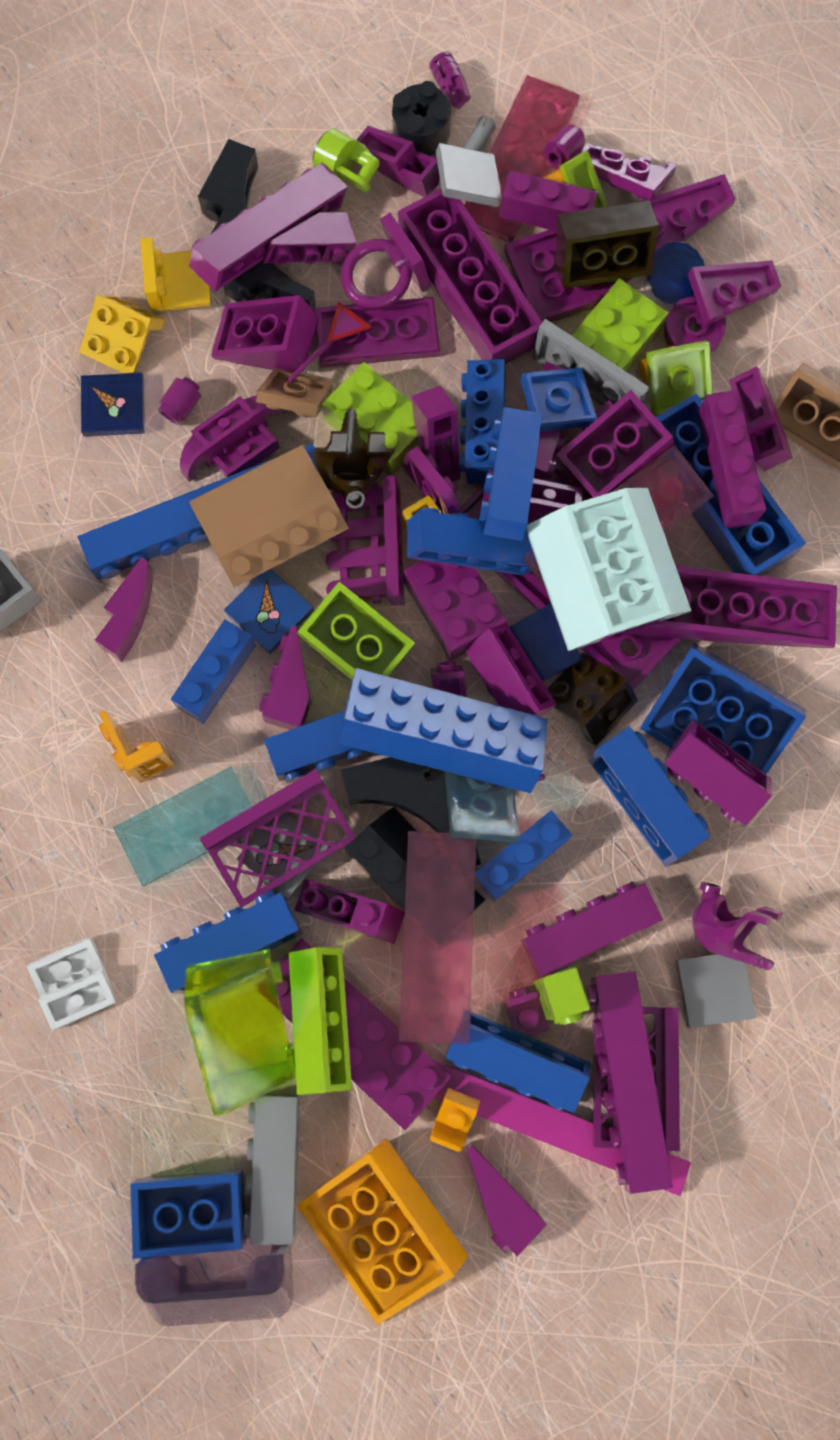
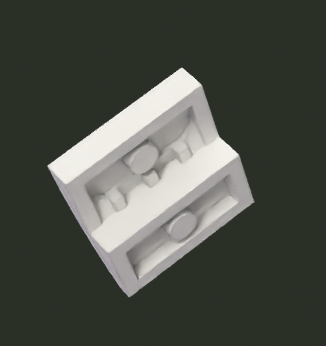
(71, 983)

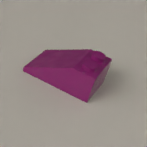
(266, 333)

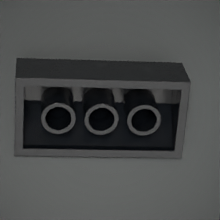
(383, 855)

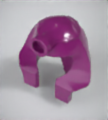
(723, 932)

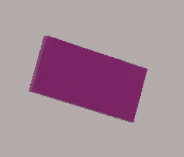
(398, 333)

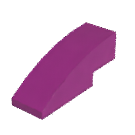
(401, 161)
(762, 420)
(127, 611)

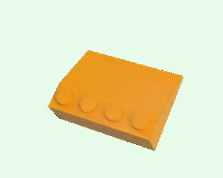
(383, 1232)

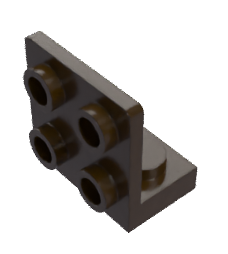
(593, 697)

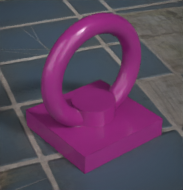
(401, 255)

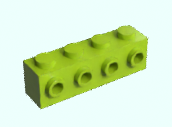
(319, 1021)

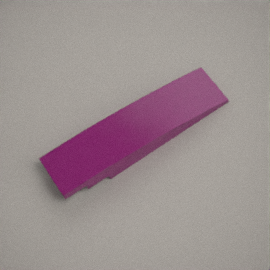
(750, 611)

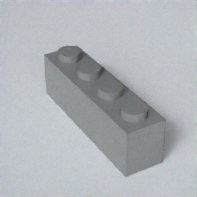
(273, 1171)

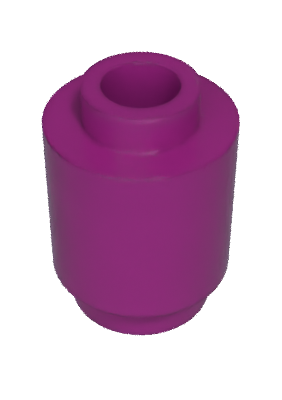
(564, 145)
(179, 400)

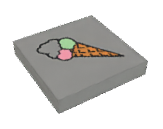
(282, 845)

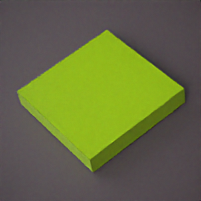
(678, 374)

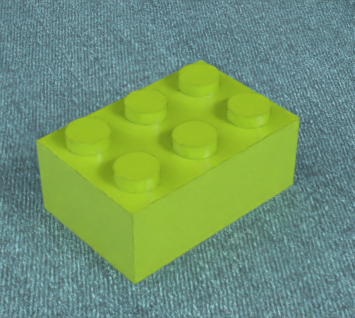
(622, 325)
(378, 410)
(354, 635)

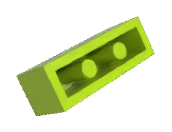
(562, 996)

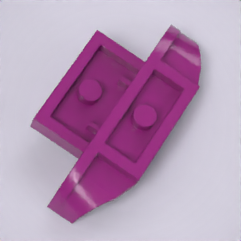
(231, 439)

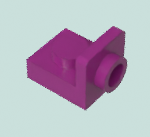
(449, 678)
(526, 1012)

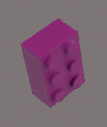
(615, 446)
(453, 603)
(718, 773)

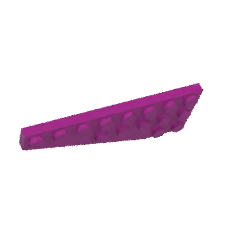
(678, 215)

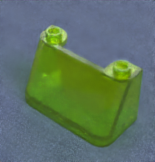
(238, 1028)

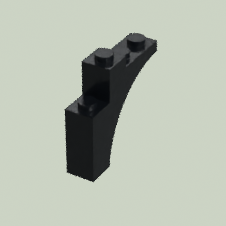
(403, 787)

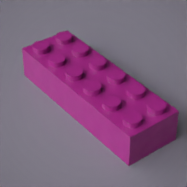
(470, 277)

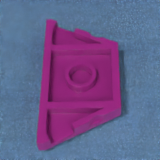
(425, 475)

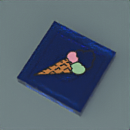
(112, 404)

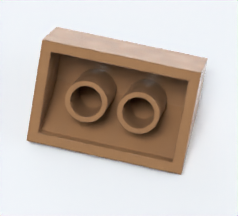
(812, 413)

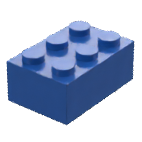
(187, 1214)

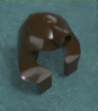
(348, 464)

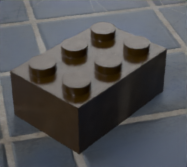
(606, 244)

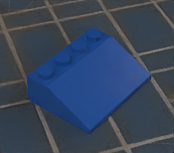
(728, 705)

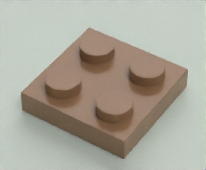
(301, 396)

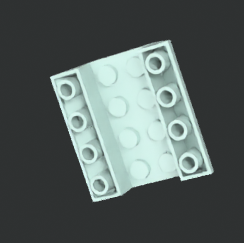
(607, 566)

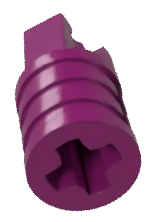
(450, 78)

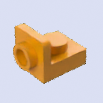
(454, 1120)

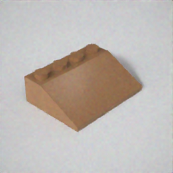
(268, 515)

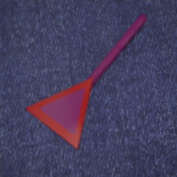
(343, 326)

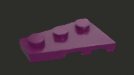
(629, 174)
(731, 287)

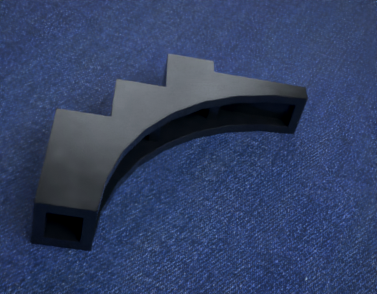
(221, 201)

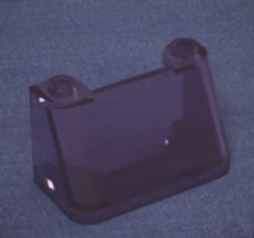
(175, 1302)

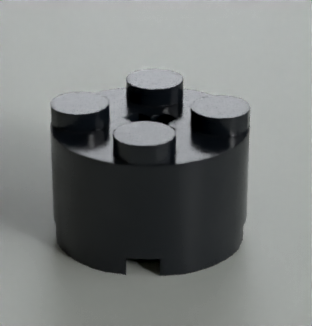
(422, 116)

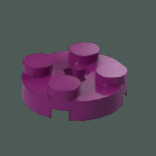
(678, 322)

